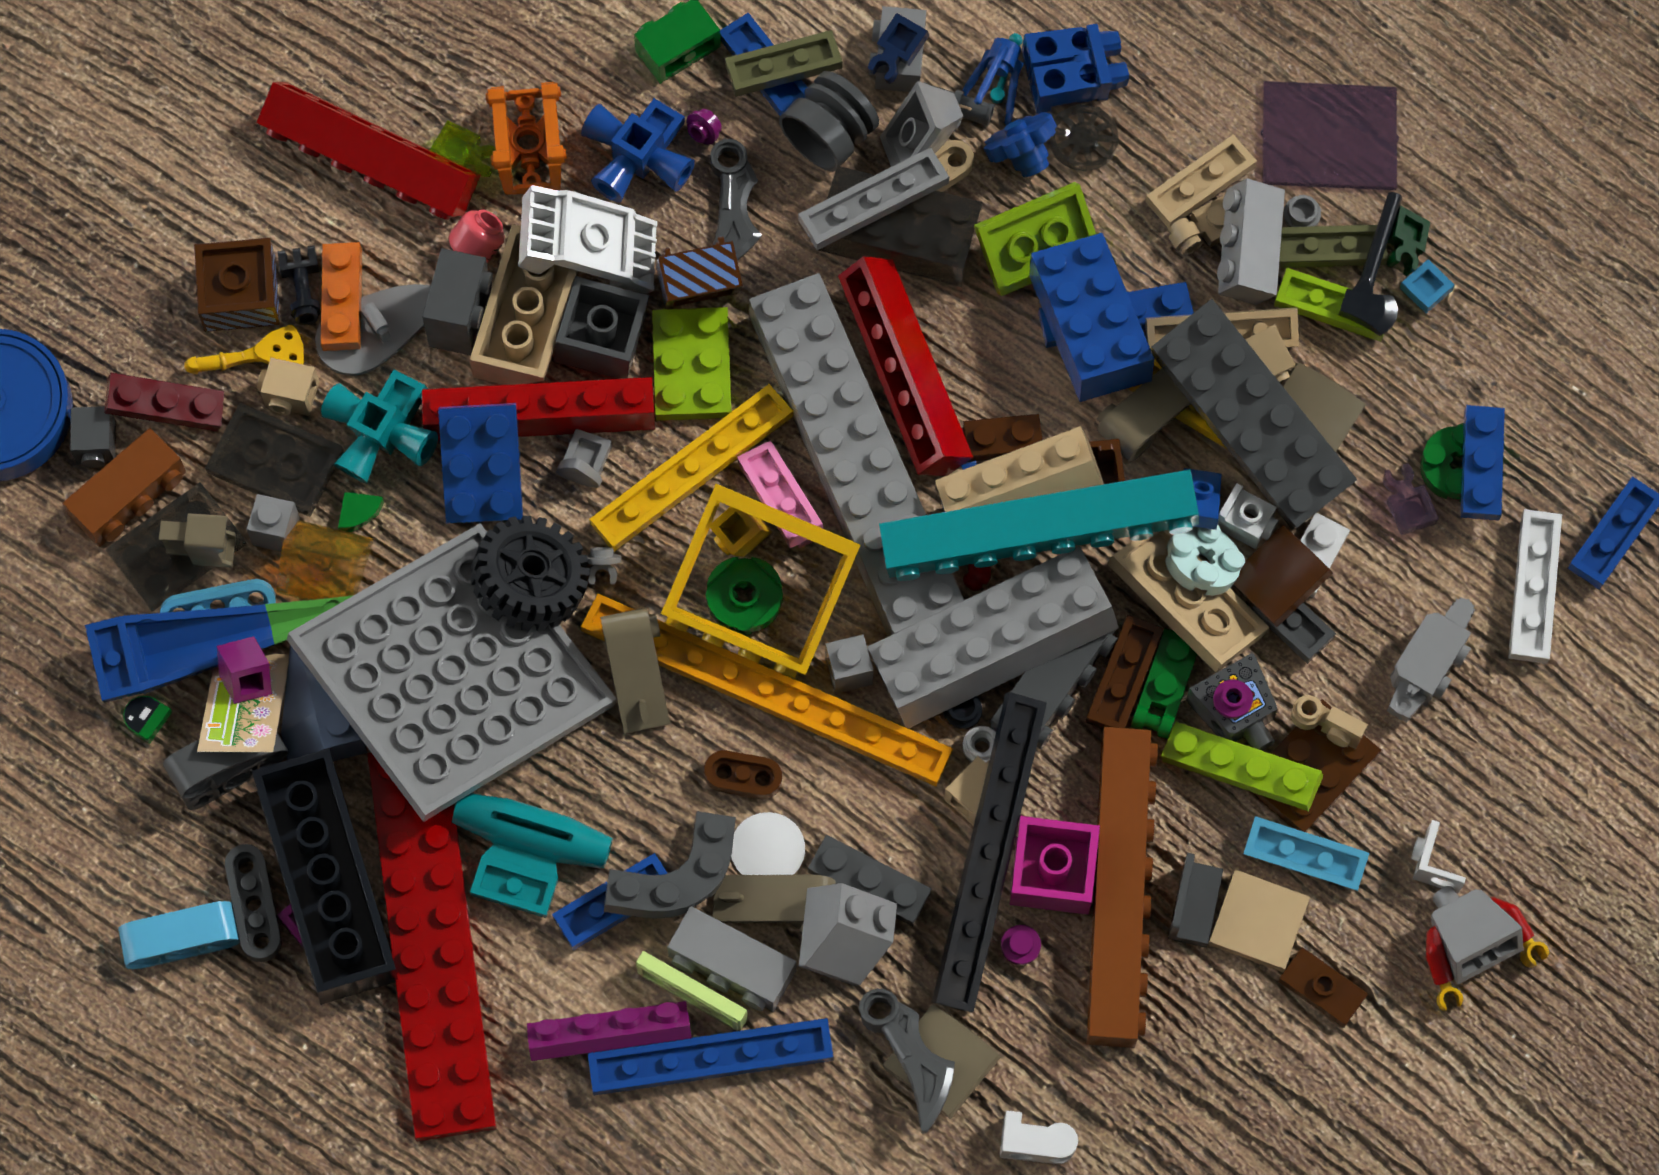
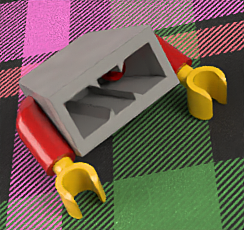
(1473, 936)

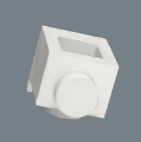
(1239, 526)

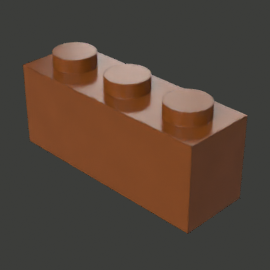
(125, 488)

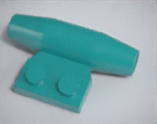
(526, 847)

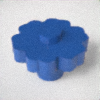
(1023, 143)

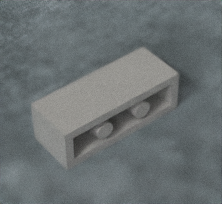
(1251, 241)
(731, 960)

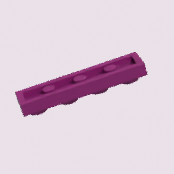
(608, 1030)

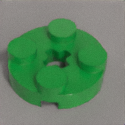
(1437, 460)
(744, 573)

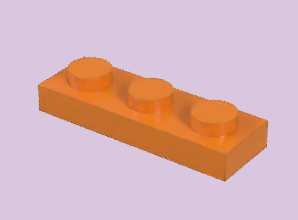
(341, 296)

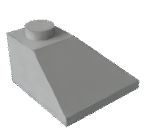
(921, 122)

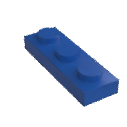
(745, 36)
(1482, 462)
(1615, 533)
(585, 917)

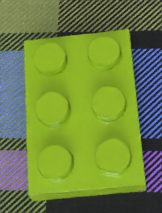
(1028, 228)
(691, 363)

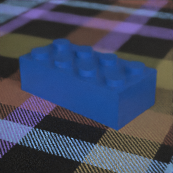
(1091, 317)

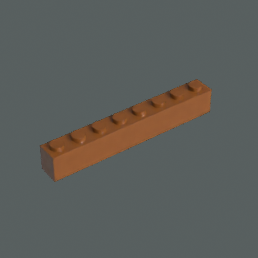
(1119, 888)

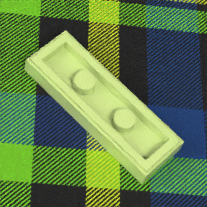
(691, 991)

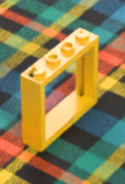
(749, 647)

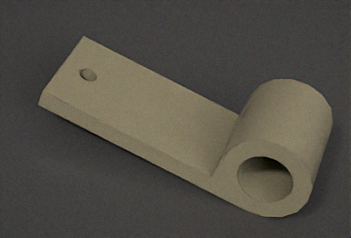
(1142, 415)
(635, 668)
(765, 898)

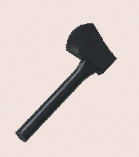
(1360, 304)

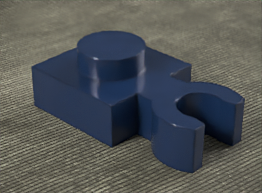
(899, 43)

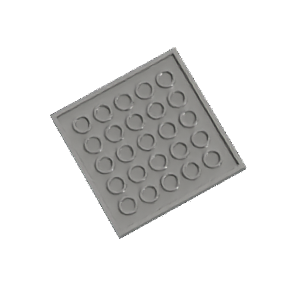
(442, 683)

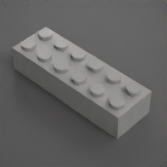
(993, 637)

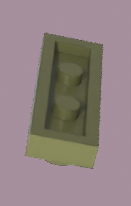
(783, 63)
(1326, 246)

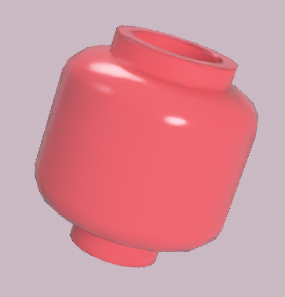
(478, 234)

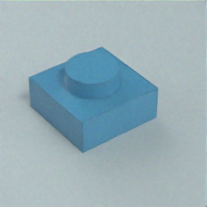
(1427, 286)

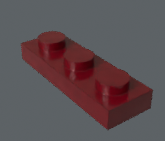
(164, 402)

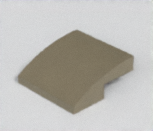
(1324, 403)
(956, 1043)

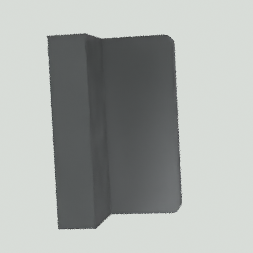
(1195, 903)

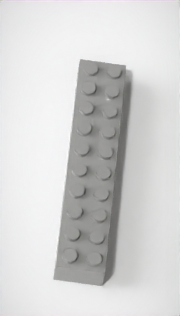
(846, 441)

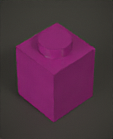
(244, 670)

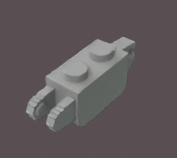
(1428, 658)

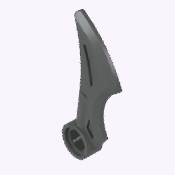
(735, 188)
(927, 1072)

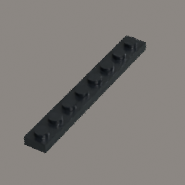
(989, 852)

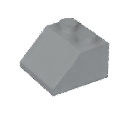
(845, 932)

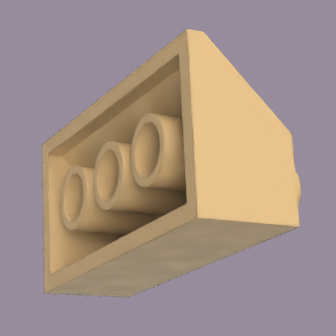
(520, 320)
(1035, 470)

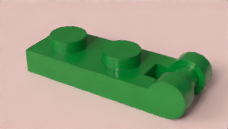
(1165, 684)

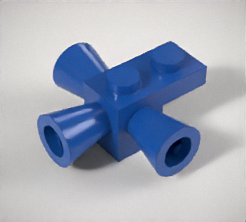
(638, 148)

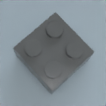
(457, 301)
(601, 328)

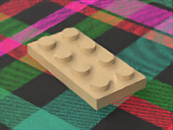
(1211, 625)

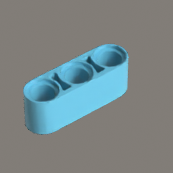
(178, 935)

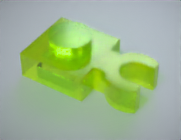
(463, 147)

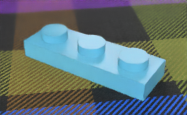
(1306, 853)

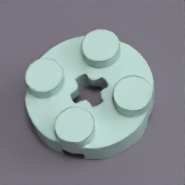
(1216, 547)

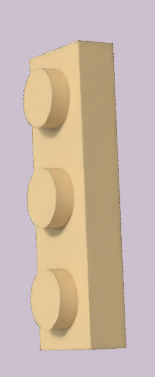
(1201, 181)

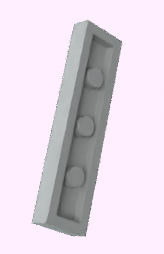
(873, 198)

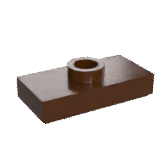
(1323, 987)

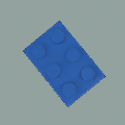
(480, 462)

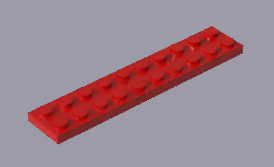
(433, 966)

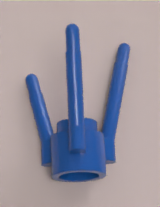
(999, 61)

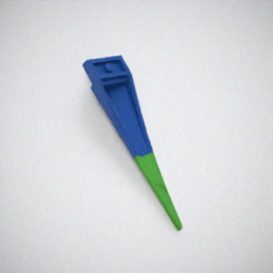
(162, 648)

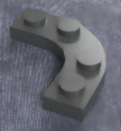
(688, 886)

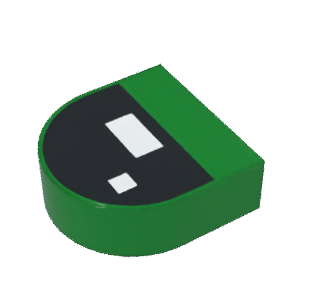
(145, 717)

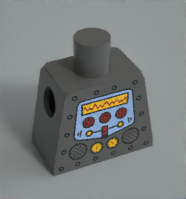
(1250, 725)

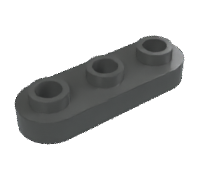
(245, 888)

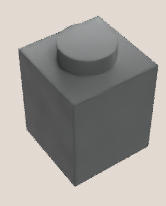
(92, 436)

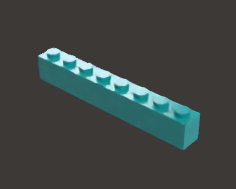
(1039, 525)

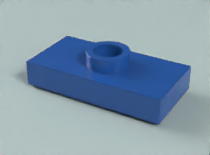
(1207, 493)

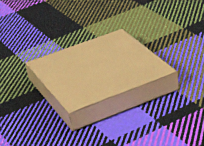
(1259, 921)

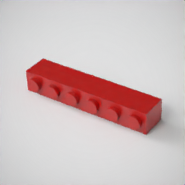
(368, 149)
(905, 366)
(557, 406)

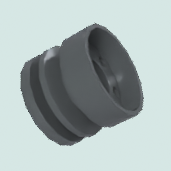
(829, 121)

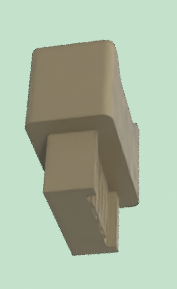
(200, 538)

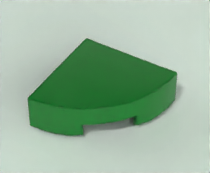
(358, 510)

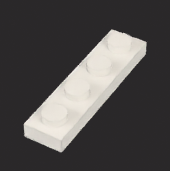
(1535, 586)

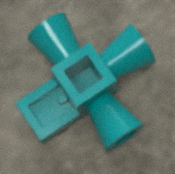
(380, 424)

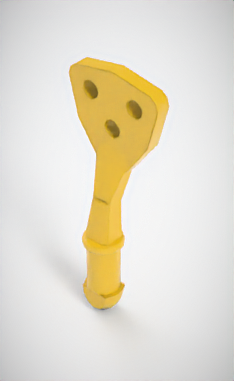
(260, 353)

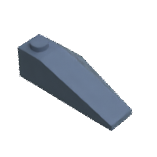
(312, 719)

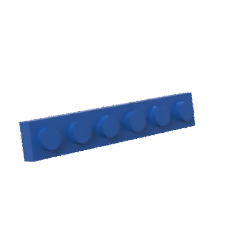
(710, 1056)

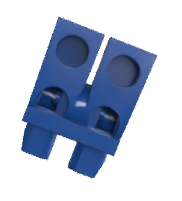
(1072, 66)

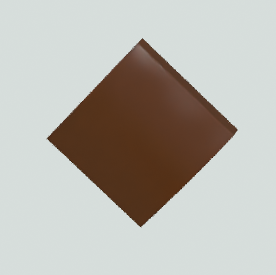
(1281, 575)

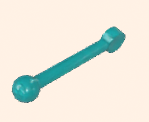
(997, 94)

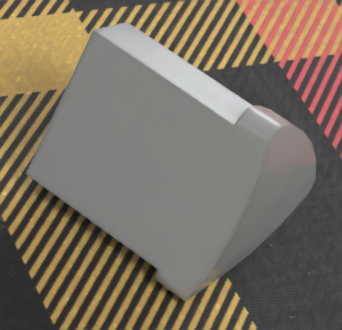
(585, 459)

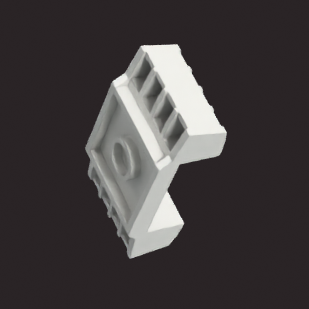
(587, 237)

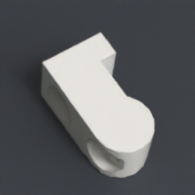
(1036, 1143)

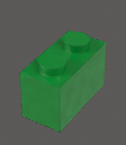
(677, 40)

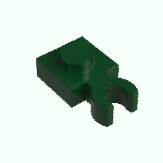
(1409, 238)

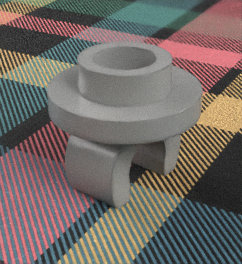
(603, 559)

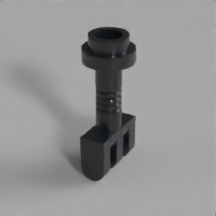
(304, 309)

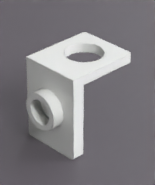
(1428, 874)

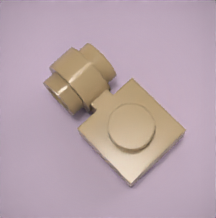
(1206, 223)
(1339, 726)

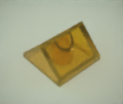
(322, 562)

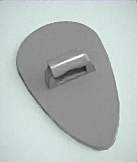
(387, 324)

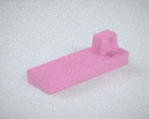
(778, 488)

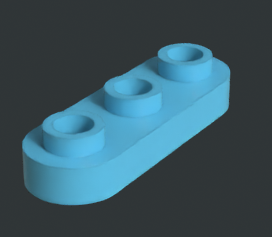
(231, 594)

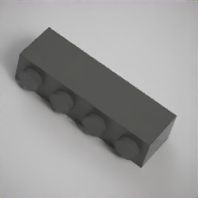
(1058, 681)

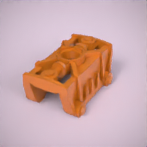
(508, 134)

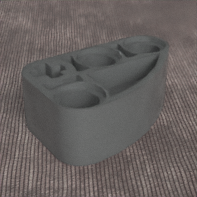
(209, 775)

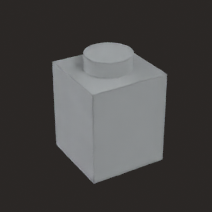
(271, 521)
(849, 664)

